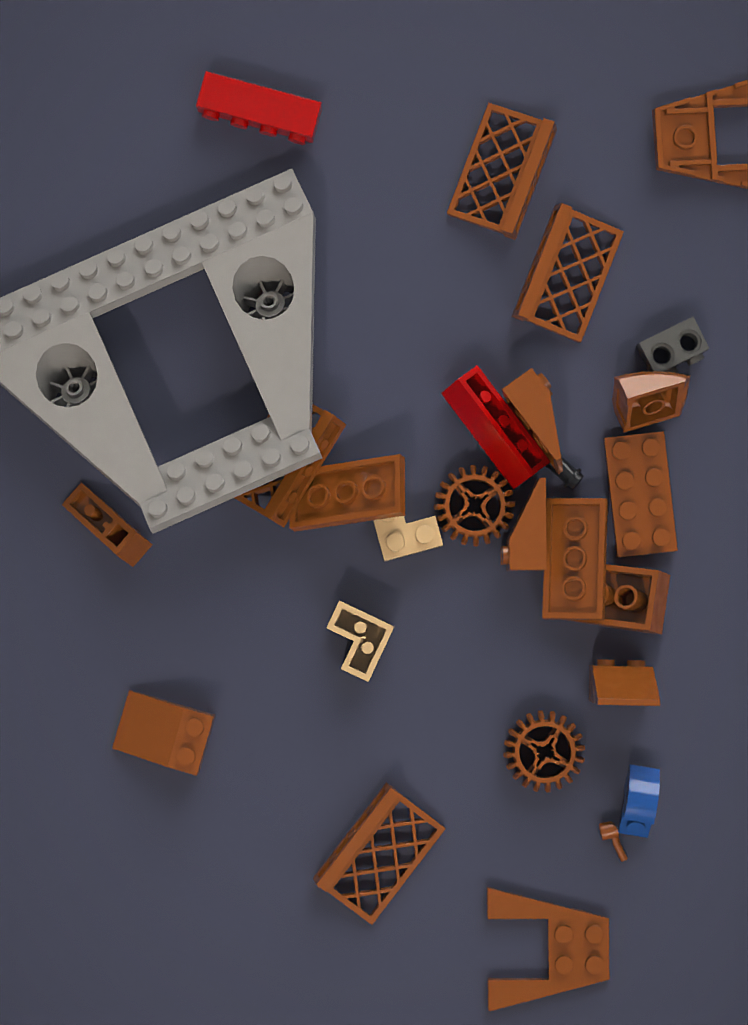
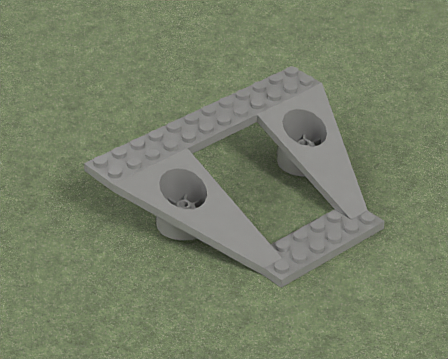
(252, 253)

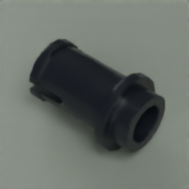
(569, 476)

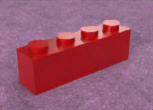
(258, 107)
(495, 427)

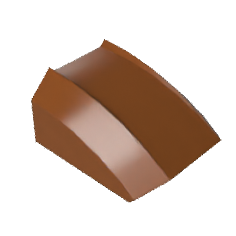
(648, 398)

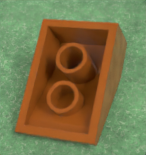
(532, 404)
(527, 540)
(634, 599)
(623, 684)
(164, 732)

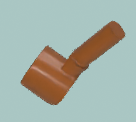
(609, 831)

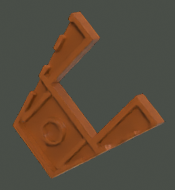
(688, 140)
(575, 949)

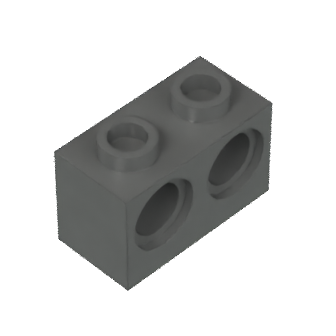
(670, 342)

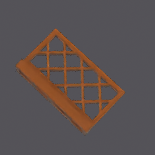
(526, 179)
(543, 265)
(290, 490)
(358, 837)

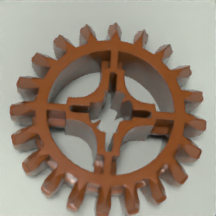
(495, 489)
(566, 764)

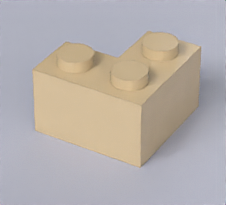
(403, 538)
(369, 638)

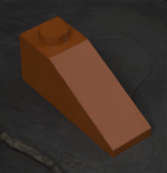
(107, 525)

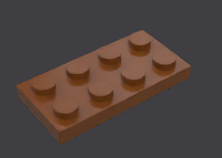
(353, 493)
(640, 494)
(575, 559)

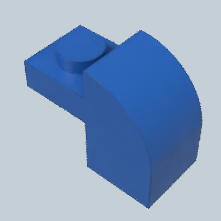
(640, 801)

